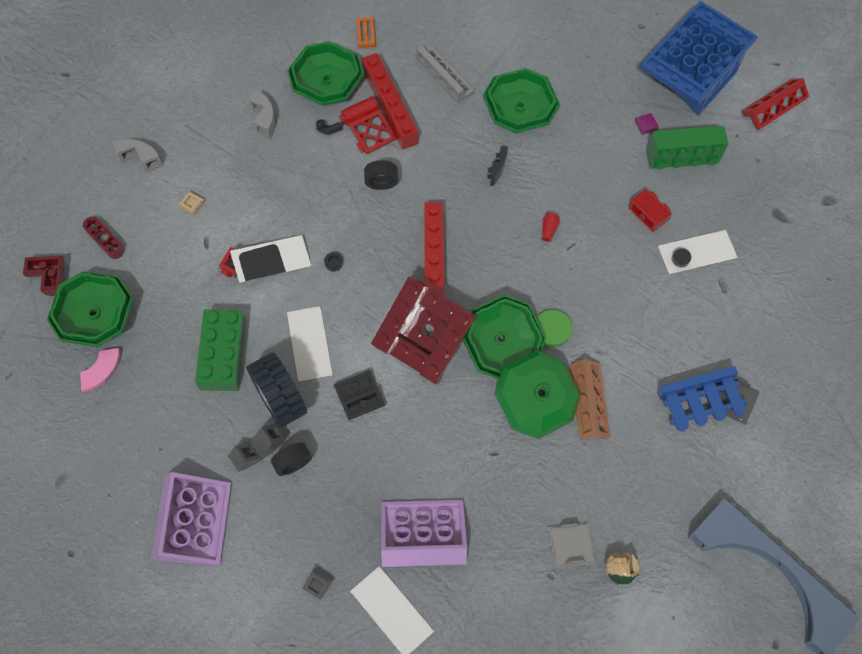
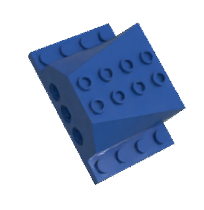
(699, 56)

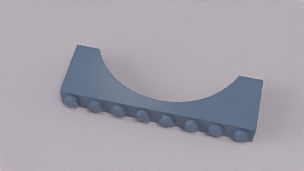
(825, 615)

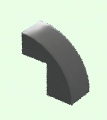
(261, 446)

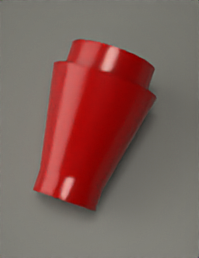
(549, 226)

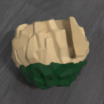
(622, 568)

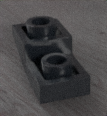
(497, 166)

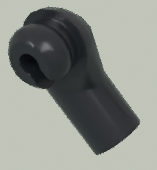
(326, 129)

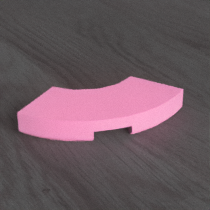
(101, 370)

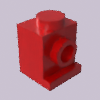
(225, 269)

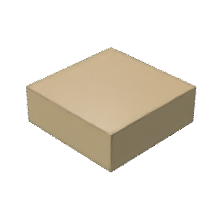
(191, 203)

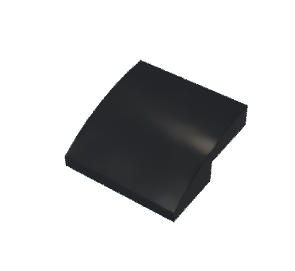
(359, 395)

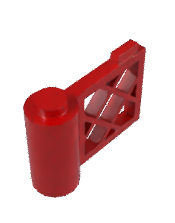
(360, 114)

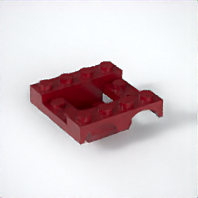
(410, 313)

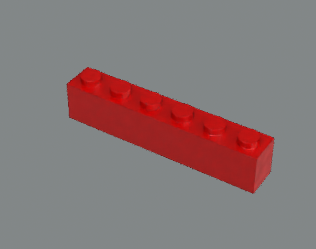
(390, 101)
(434, 246)

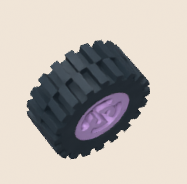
(277, 389)

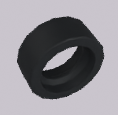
(384, 168)
(291, 459)

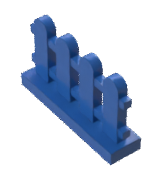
(708, 383)

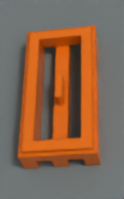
(366, 43)

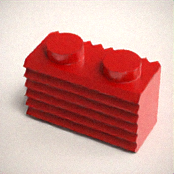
(650, 210)

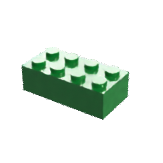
(686, 147)
(220, 350)

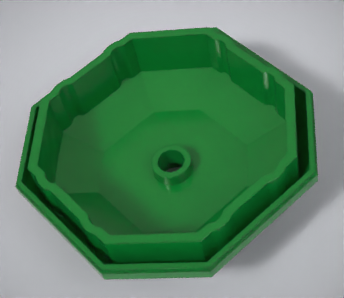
(322, 63)
(524, 90)
(83, 296)
(512, 321)
(520, 399)

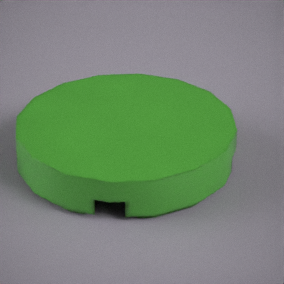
(555, 327)

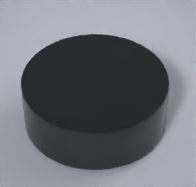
(681, 257)
(333, 261)

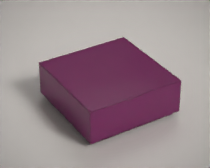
(646, 123)

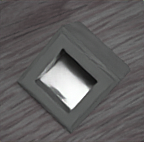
(318, 583)

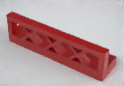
(766, 103)

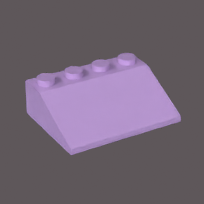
(191, 520)
(423, 533)

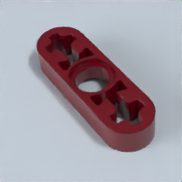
(104, 245)

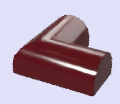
(49, 268)

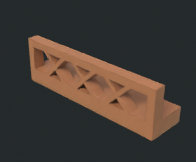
(587, 413)

